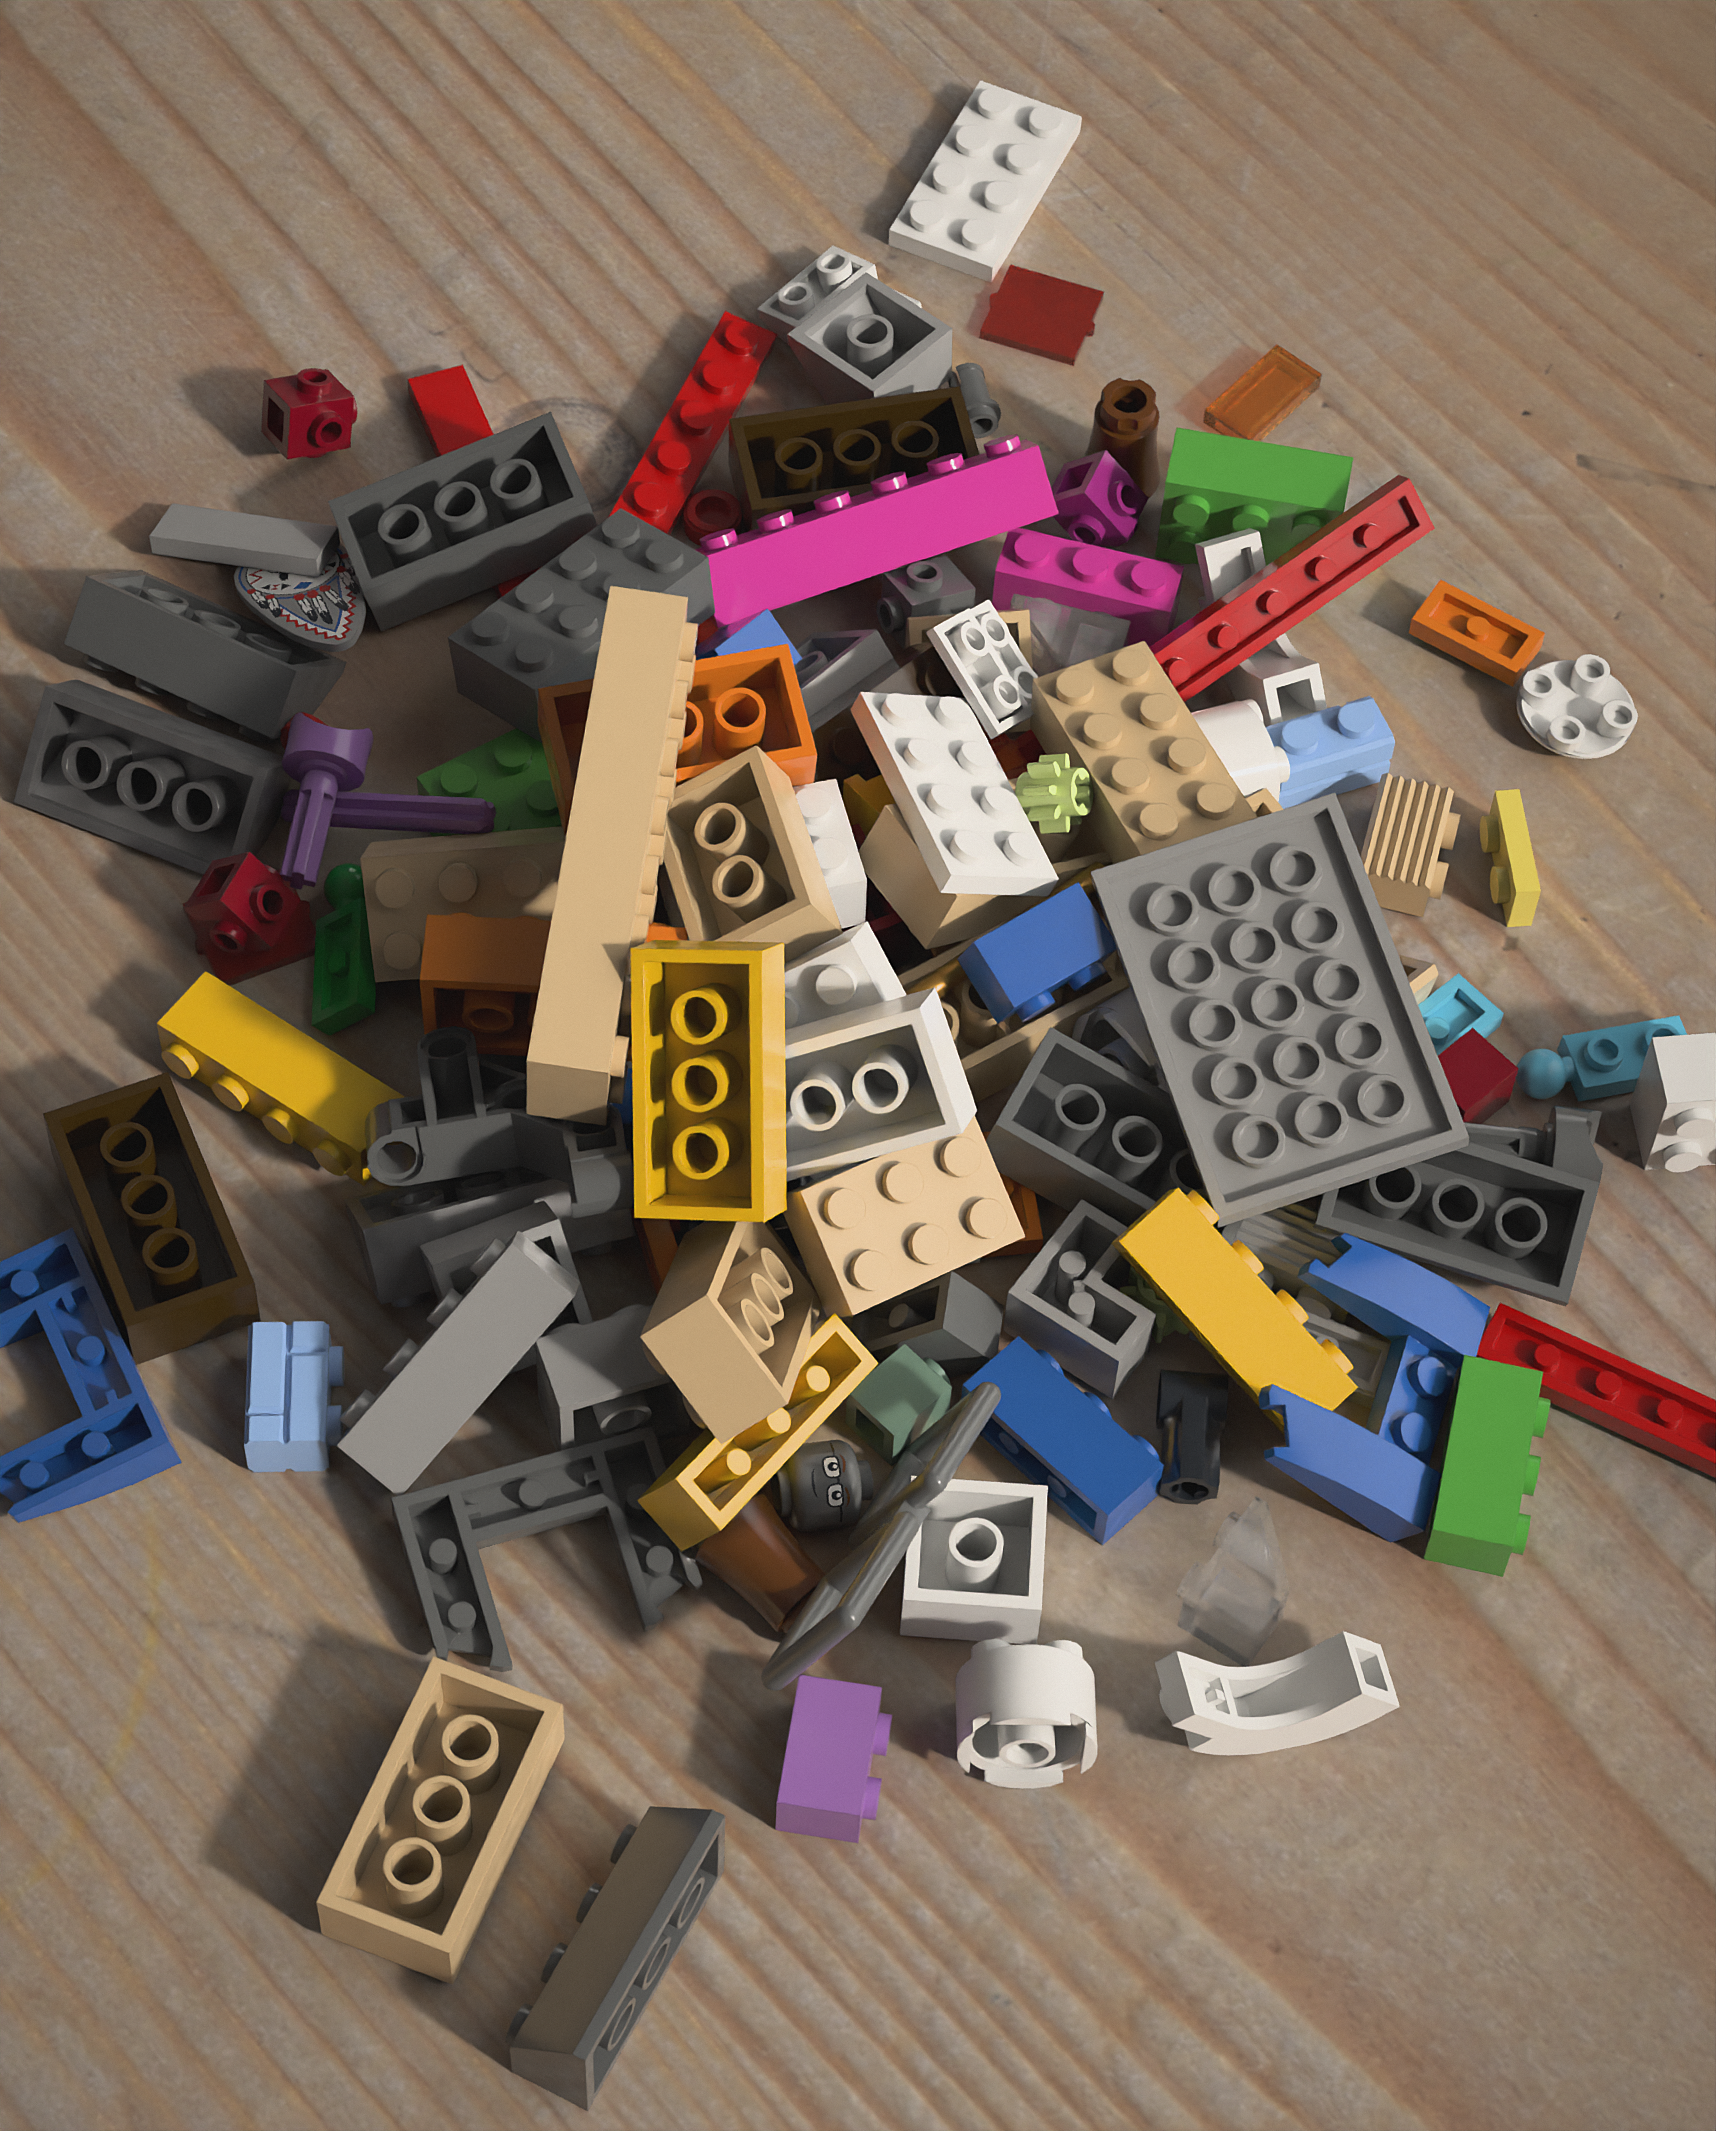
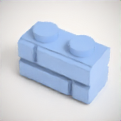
(1333, 750)
(290, 1396)

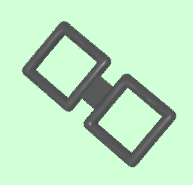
(881, 1537)

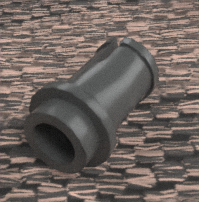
(981, 409)

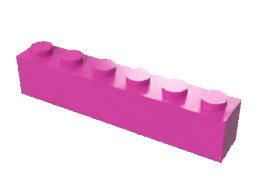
(877, 529)

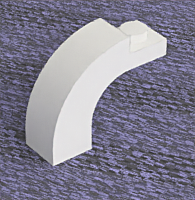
(1276, 675)
(1279, 1702)

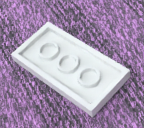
(985, 181)
(953, 795)

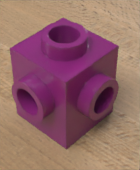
(1097, 501)

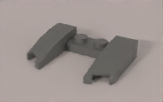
(453, 1520)

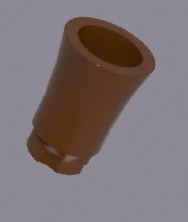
(1128, 428)
(762, 1563)

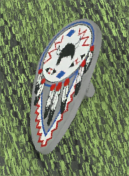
(311, 610)

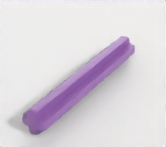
(405, 812)

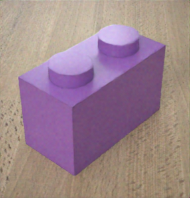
(830, 1757)

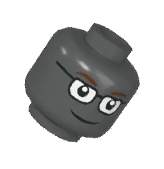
(822, 1486)

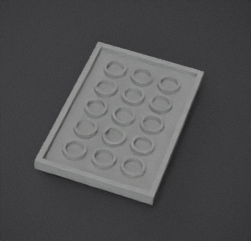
(1278, 1010)

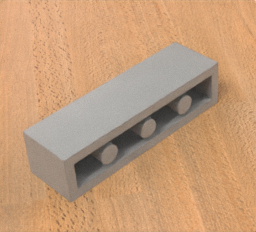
(457, 1363)

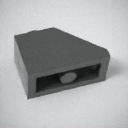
(936, 1320)

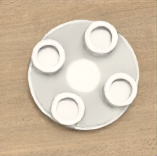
(1576, 707)

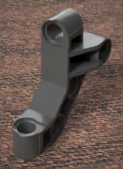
(479, 1123)

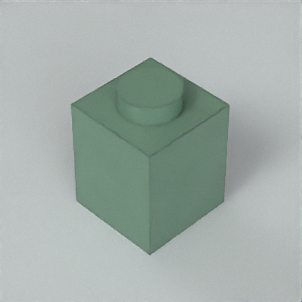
(898, 1402)

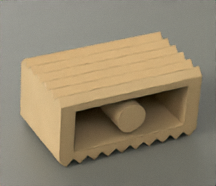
(1404, 842)

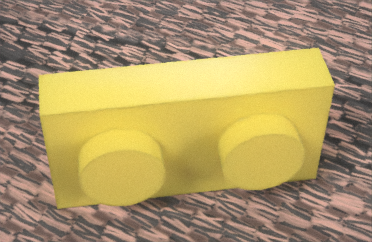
(1514, 871)

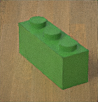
(1487, 1466)

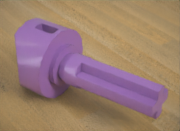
(323, 763)

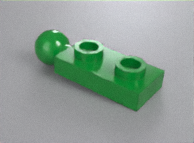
(343, 956)

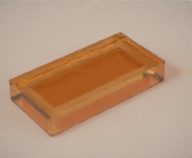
(1263, 396)

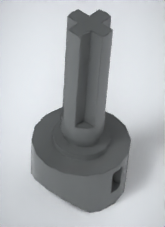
(1562, 1144)

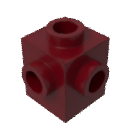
(308, 414)
(243, 904)

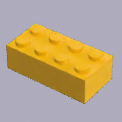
(708, 1080)

